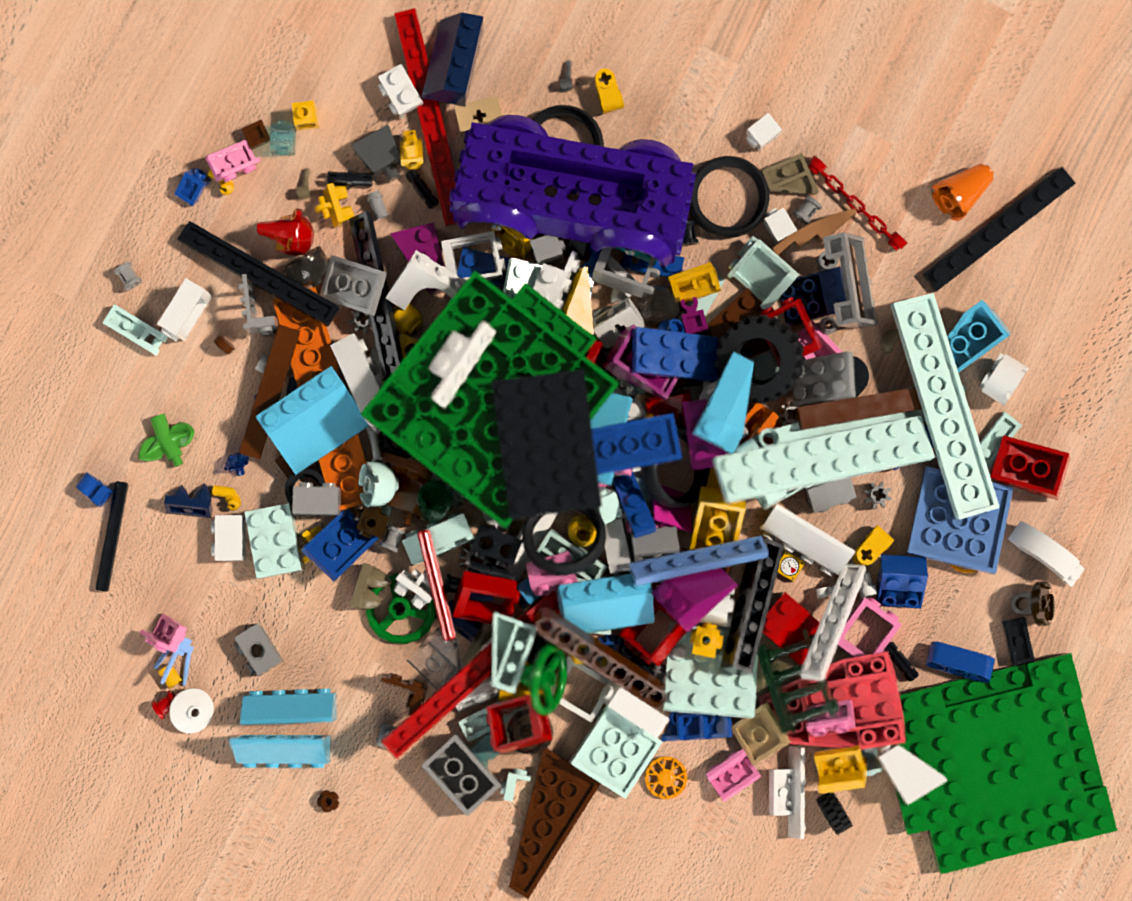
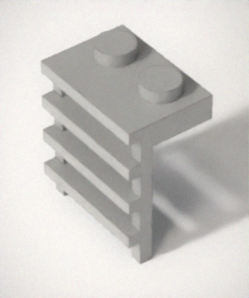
(255, 325)

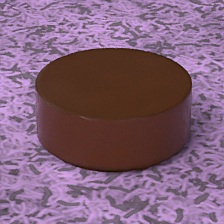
(224, 344)

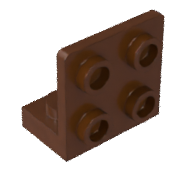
(410, 477)
(414, 700)

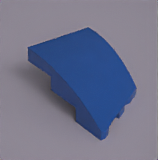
(696, 727)

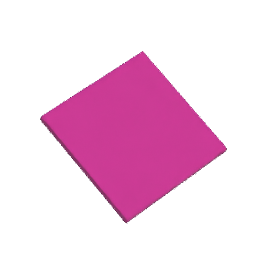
(673, 517)

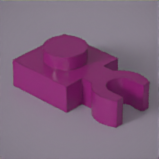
(693, 320)

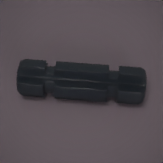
(422, 189)
(901, 662)

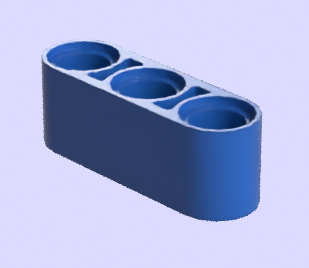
(960, 662)

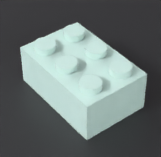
(274, 541)

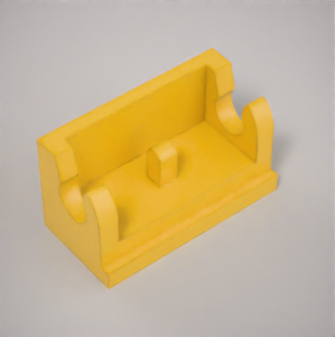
(695, 282)

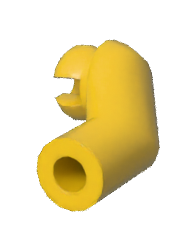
(226, 187)
(229, 494)

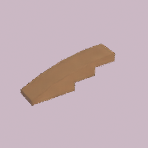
(817, 229)

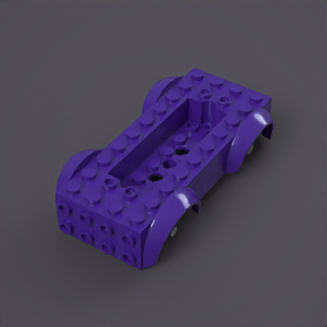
(513, 160)

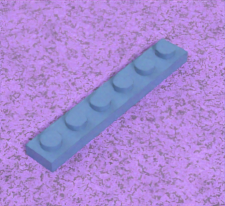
(698, 560)

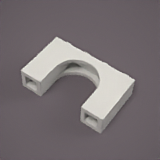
(421, 274)

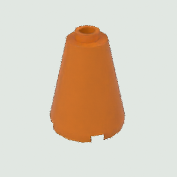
(961, 191)

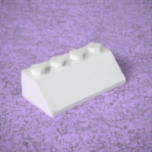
(807, 540)

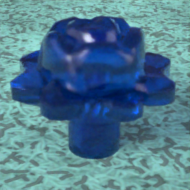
(236, 462)

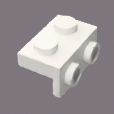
(399, 90)

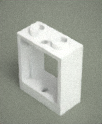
(449, 245)
(184, 310)
(598, 707)

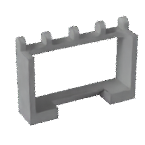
(619, 282)
(848, 312)

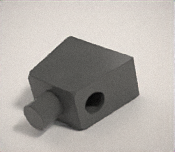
(379, 153)

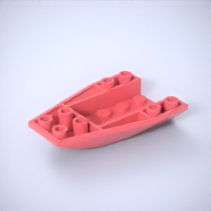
(875, 698)

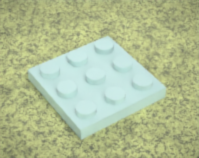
(615, 752)

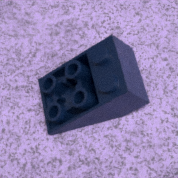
(817, 294)

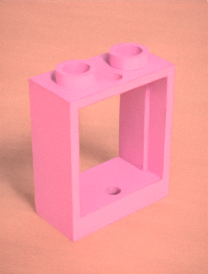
(874, 606)

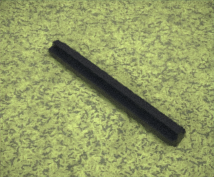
(112, 536)

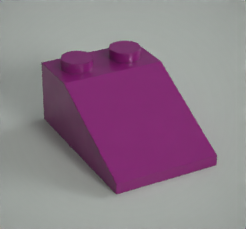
(620, 364)
(693, 595)

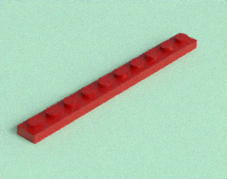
(429, 111)
(454, 690)

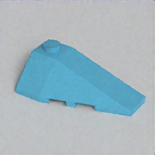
(726, 409)

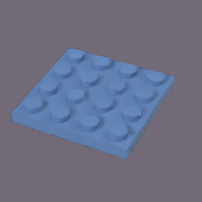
(965, 542)

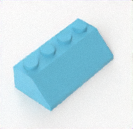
(606, 603)
(289, 708)

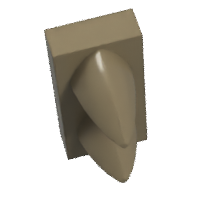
(369, 577)

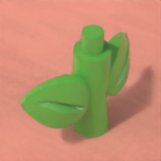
(166, 441)

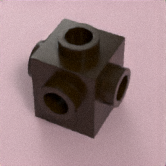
(377, 527)

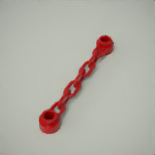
(896, 241)

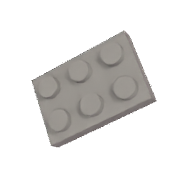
(353, 285)
(825, 380)

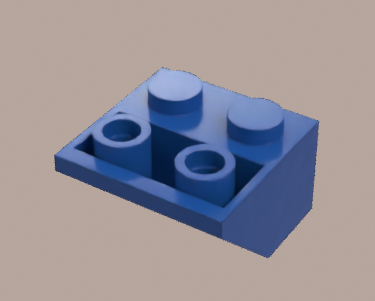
(901, 581)

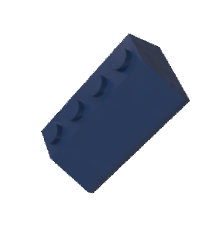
(453, 59)

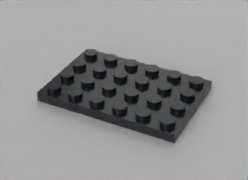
(546, 444)

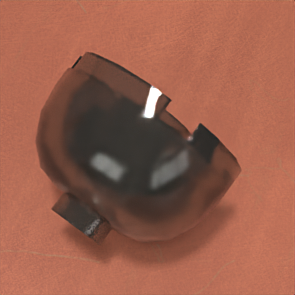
(308, 268)
(659, 306)
(521, 728)

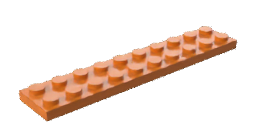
(309, 359)

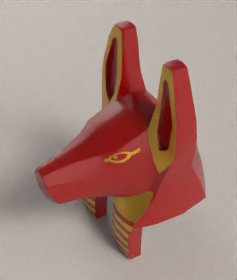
(292, 233)

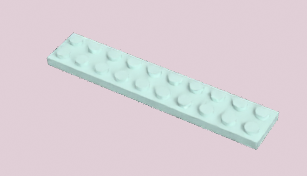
(944, 406)
(823, 459)

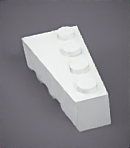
(358, 371)

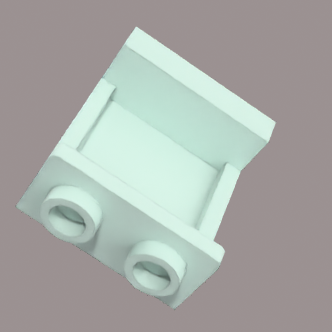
(763, 273)

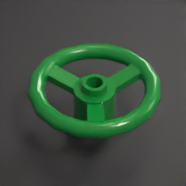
(380, 629)
(544, 678)

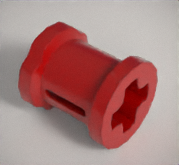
(162, 706)

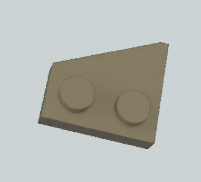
(790, 177)

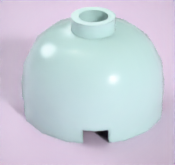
(378, 484)

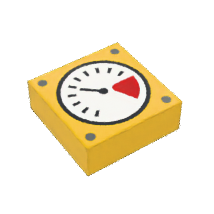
(790, 566)

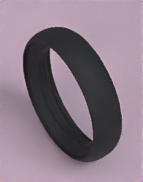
(574, 112)
(763, 190)
(655, 490)
(569, 567)

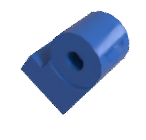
(94, 489)

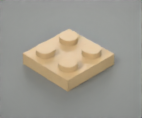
(760, 735)

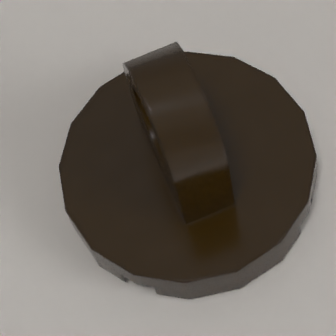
(1040, 604)

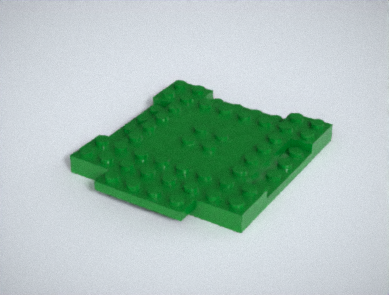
(463, 437)
(1012, 764)

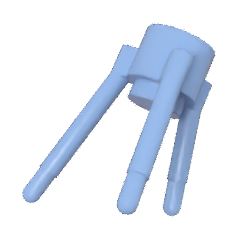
(183, 647)

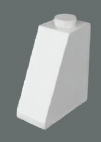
(618, 548)
(633, 709)
(908, 773)

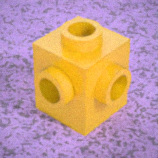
(704, 648)

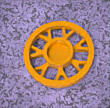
(666, 777)

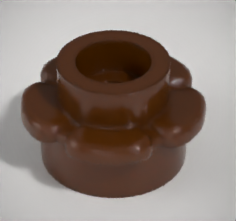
(332, 796)

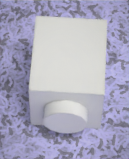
(763, 132)
(778, 225)

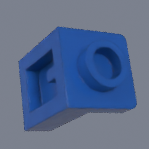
(192, 185)

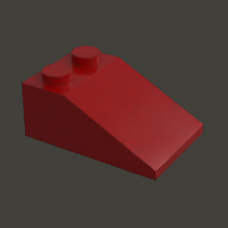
(1031, 467)
(785, 625)

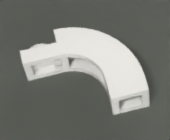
(1047, 552)

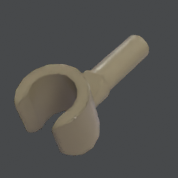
(303, 192)

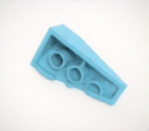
(976, 334)

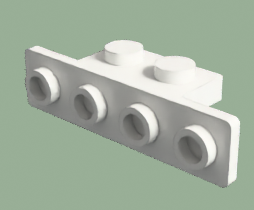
(554, 282)
(457, 360)
(788, 792)

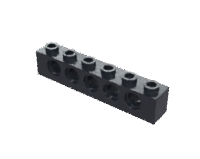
(751, 611)

